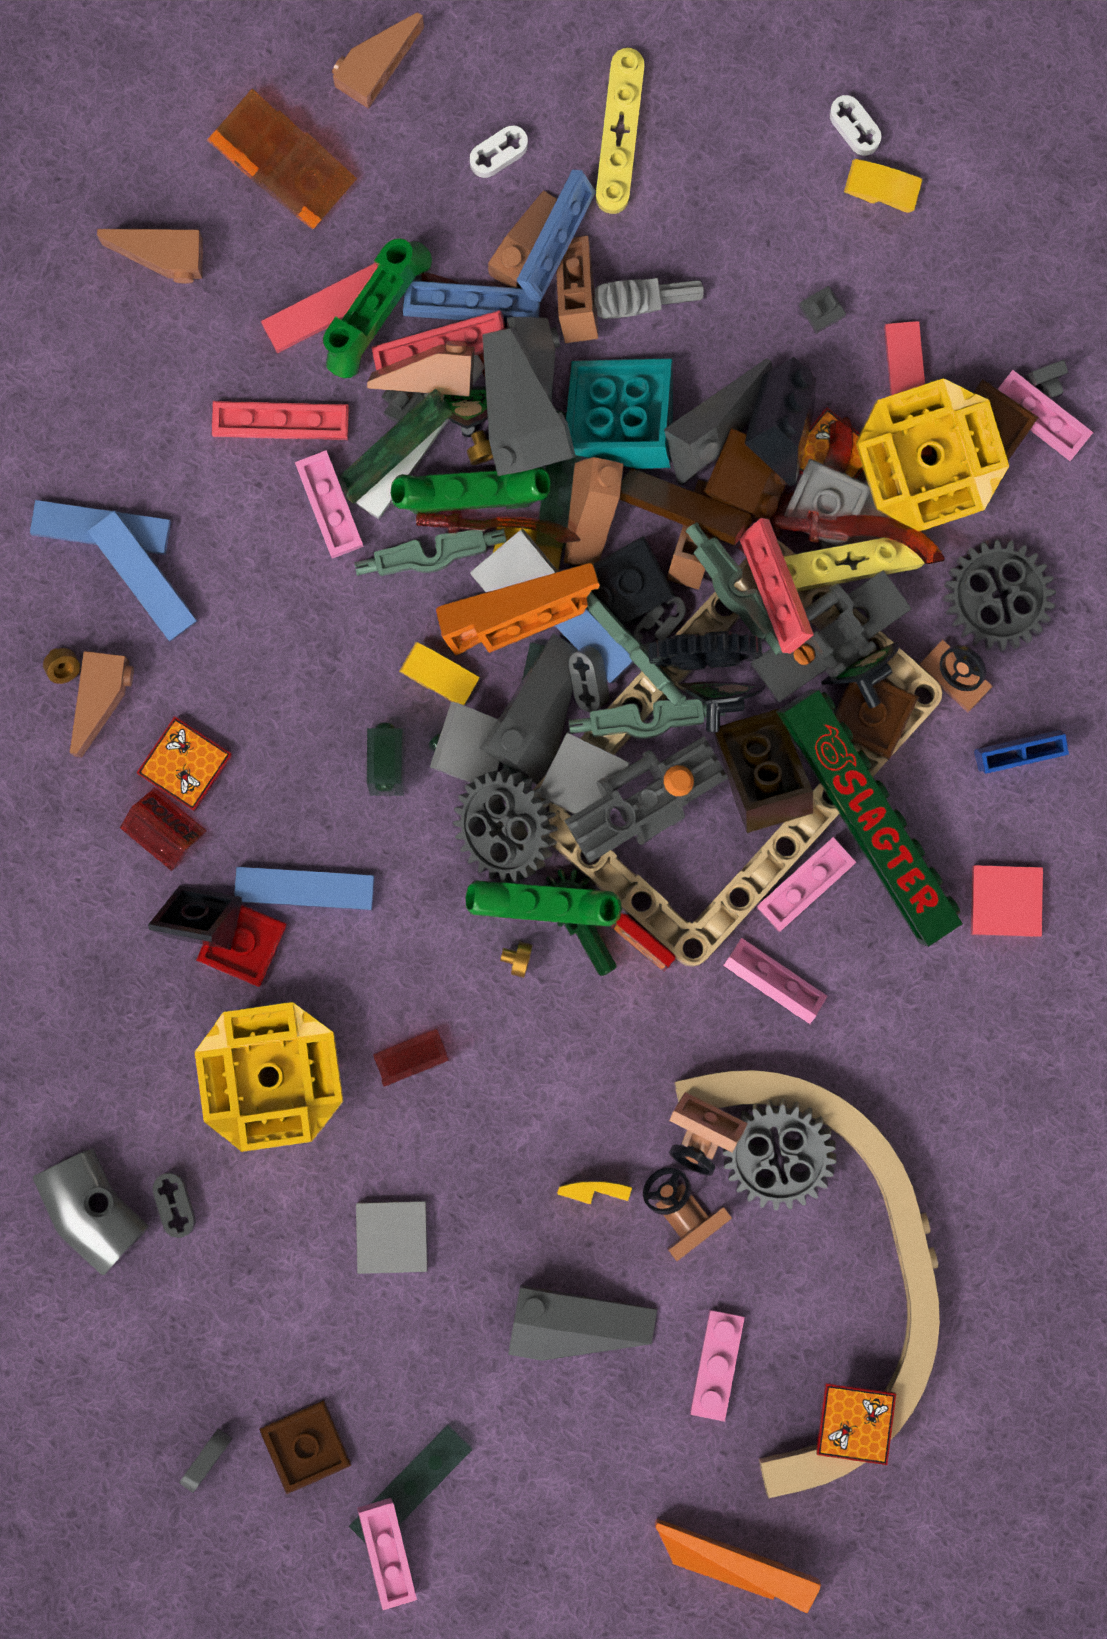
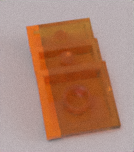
(282, 159)

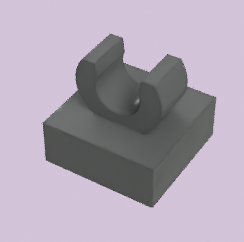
(822, 309)
(1048, 378)
(400, 403)

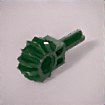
(587, 934)

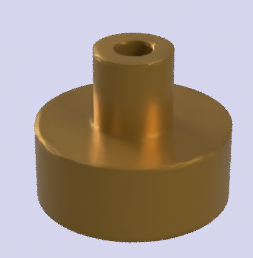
(481, 450)
(61, 665)
(518, 958)

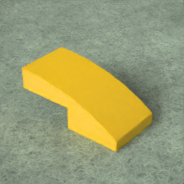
(883, 184)
(439, 674)
(584, 1190)

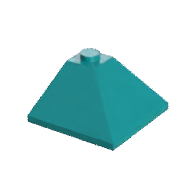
(621, 410)

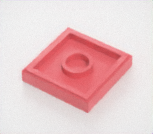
(1007, 901)

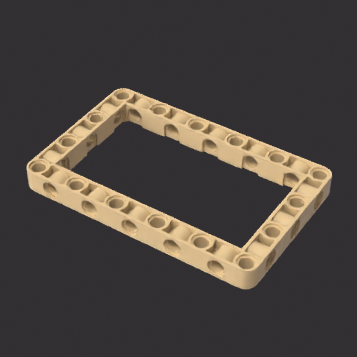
(767, 864)

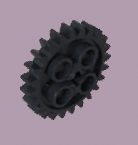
(709, 650)

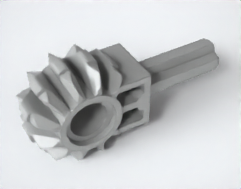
(642, 296)

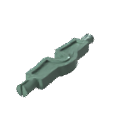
(411, 554)
(724, 575)
(637, 652)
(627, 719)

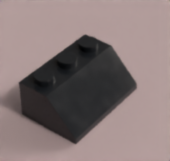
(783, 418)

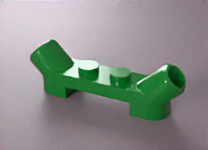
(348, 338)
(469, 491)
(543, 903)

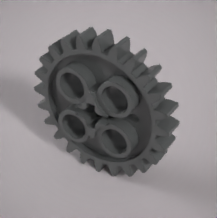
(1028, 587)
(505, 825)
(811, 1149)

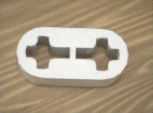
(861, 120)
(494, 145)

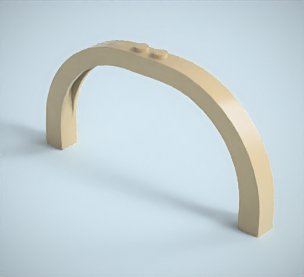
(803, 1468)

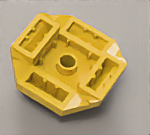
(966, 447)
(231, 1071)

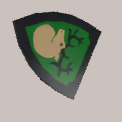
(468, 409)
(868, 672)
(721, 698)

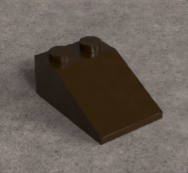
(764, 771)

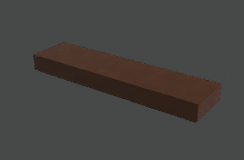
(684, 506)

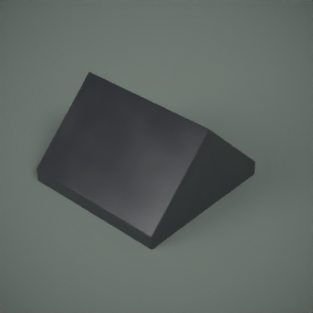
(199, 917)

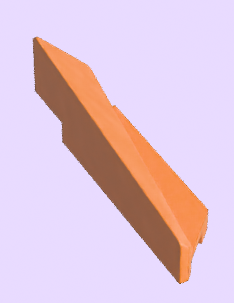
(516, 610)
(738, 1566)

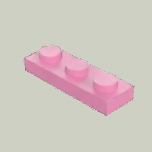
(1054, 423)
(329, 504)
(806, 884)
(775, 981)
(717, 1365)
(386, 1553)

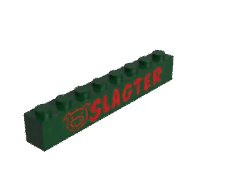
(870, 817)

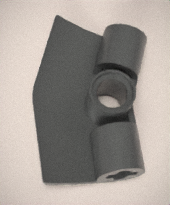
(68, 1197)

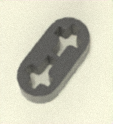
(666, 628)
(588, 679)
(165, 1207)
(205, 1460)

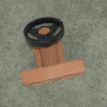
(958, 672)
(706, 1131)
(682, 1212)

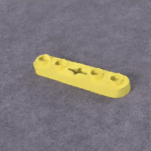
(615, 161)
(819, 567)

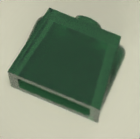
(385, 760)

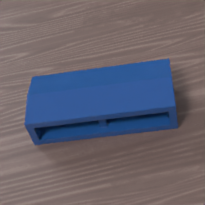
(1022, 757)

